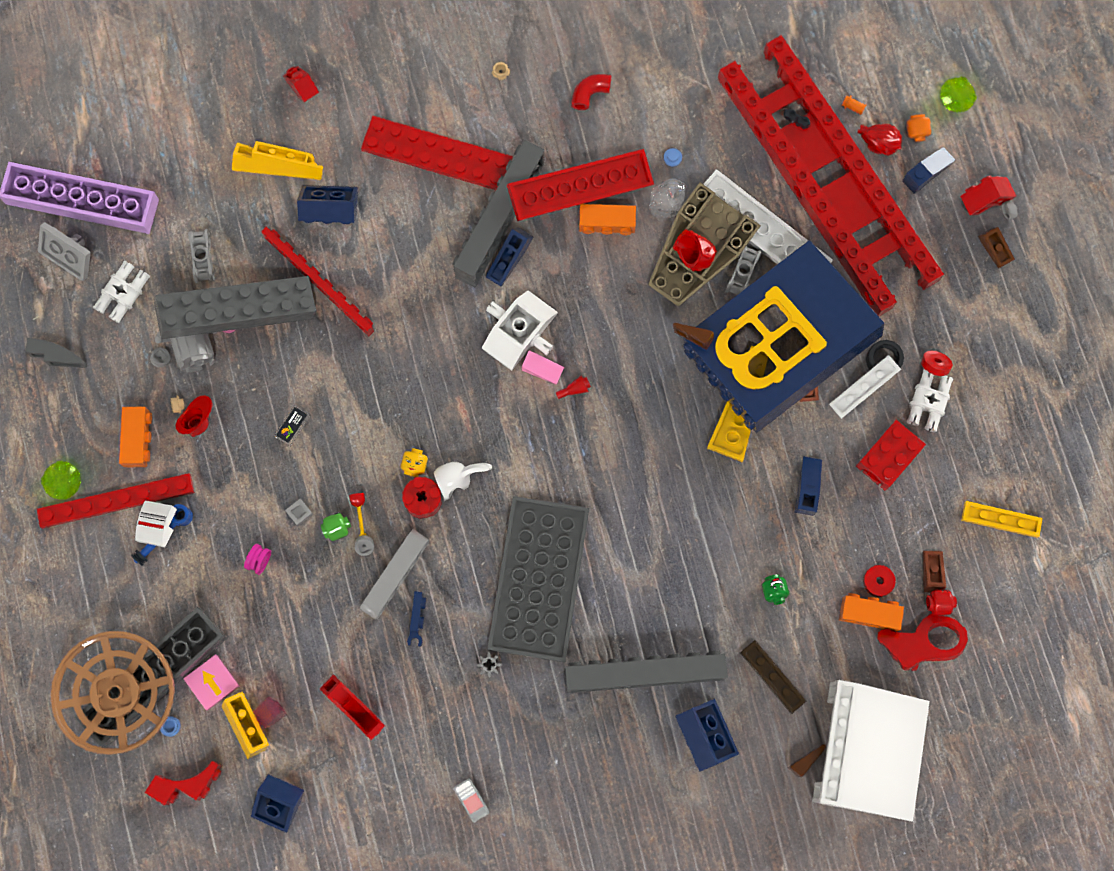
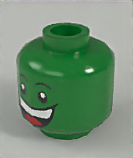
(775, 589)

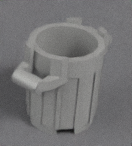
(191, 351)

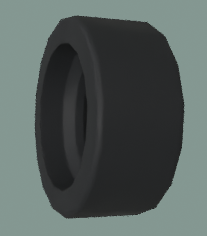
(891, 345)

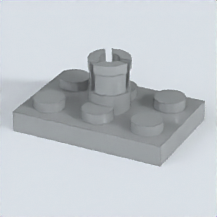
(64, 251)

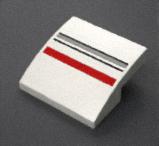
(154, 523)

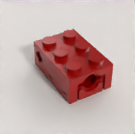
(890, 455)

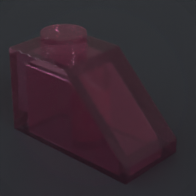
(269, 712)

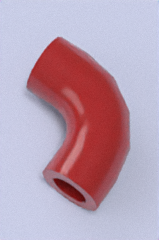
(587, 87)

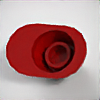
(195, 418)

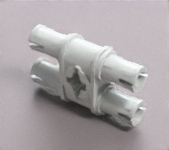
(124, 300)
(921, 403)

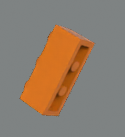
(607, 219)
(135, 437)
(871, 612)

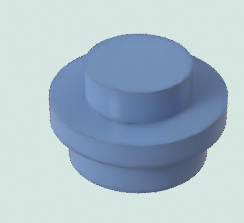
(672, 157)
(171, 727)

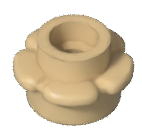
(500, 66)
(177, 404)

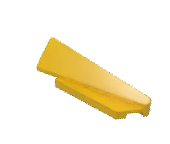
(275, 161)

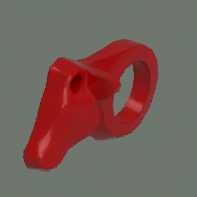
(914, 648)

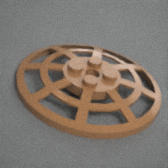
(101, 688)

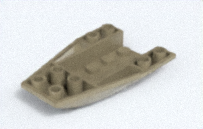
(715, 221)

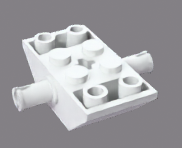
(508, 343)

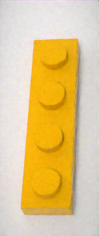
(1001, 519)

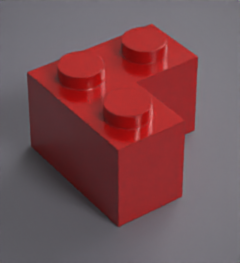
(989, 193)

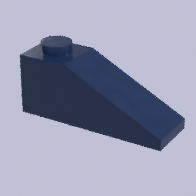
(927, 170)
(509, 255)

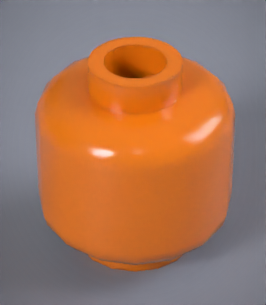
(918, 127)

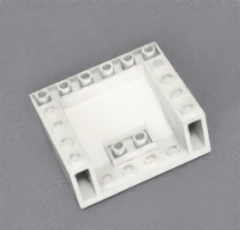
(873, 751)

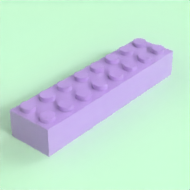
(79, 197)

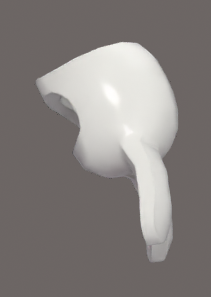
(456, 475)

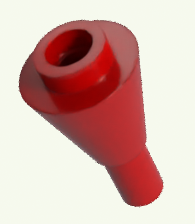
(578, 386)

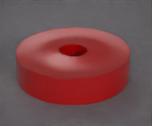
(936, 363)
(887, 577)

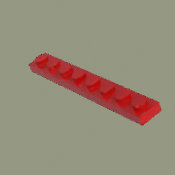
(324, 286)
(115, 500)

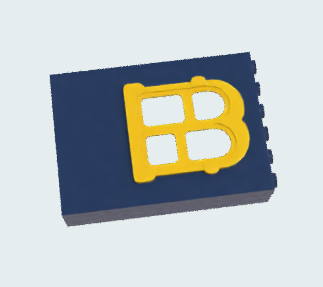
(815, 303)

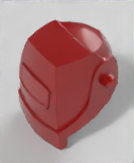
(694, 250)

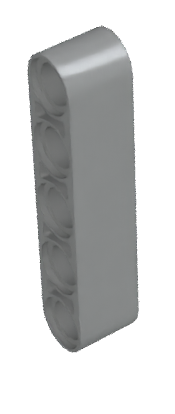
(394, 574)

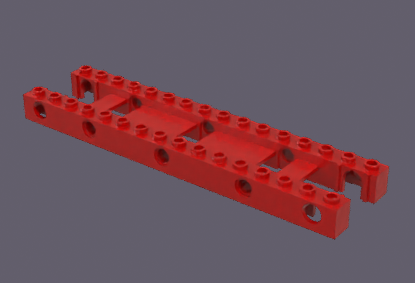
(846, 202)

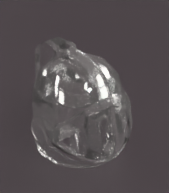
(667, 198)

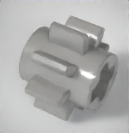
(493, 669)

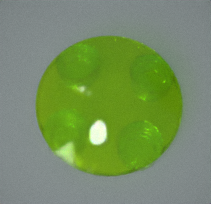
(957, 94)
(61, 480)

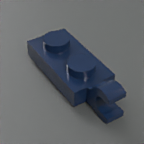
(417, 621)

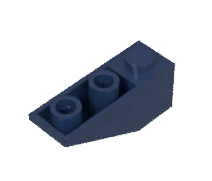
(809, 486)

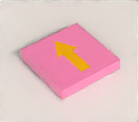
(211, 682)

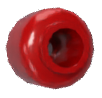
(941, 602)

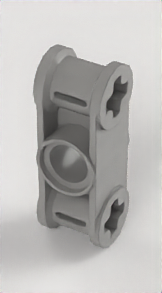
(747, 261)
(202, 268)

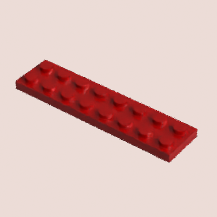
(435, 153)
(580, 184)

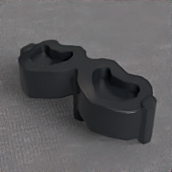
(793, 117)

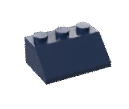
(327, 204)
(707, 735)

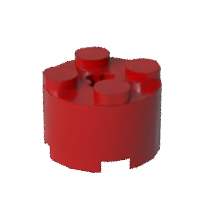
(418, 487)

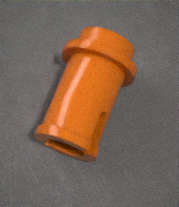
(853, 105)

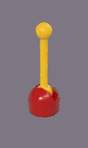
(358, 500)

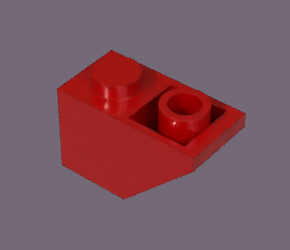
(301, 83)

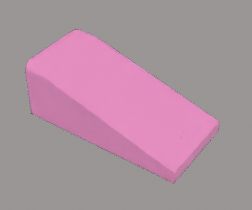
(542, 367)

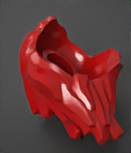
(881, 138)

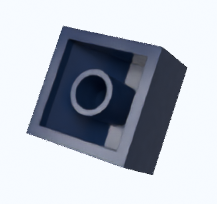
(277, 803)

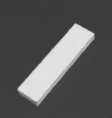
(865, 386)

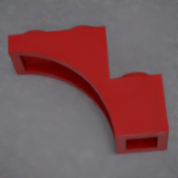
(352, 707)
(197, 787)

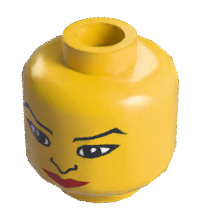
(414, 462)

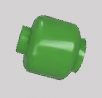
(335, 526)

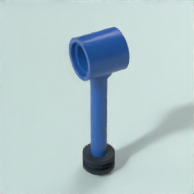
(140, 557)

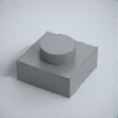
(299, 512)

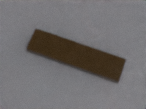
(773, 677)

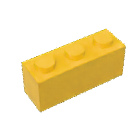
(244, 725)

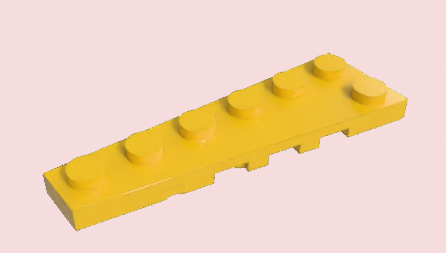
(731, 433)

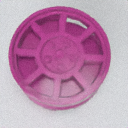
(257, 559)

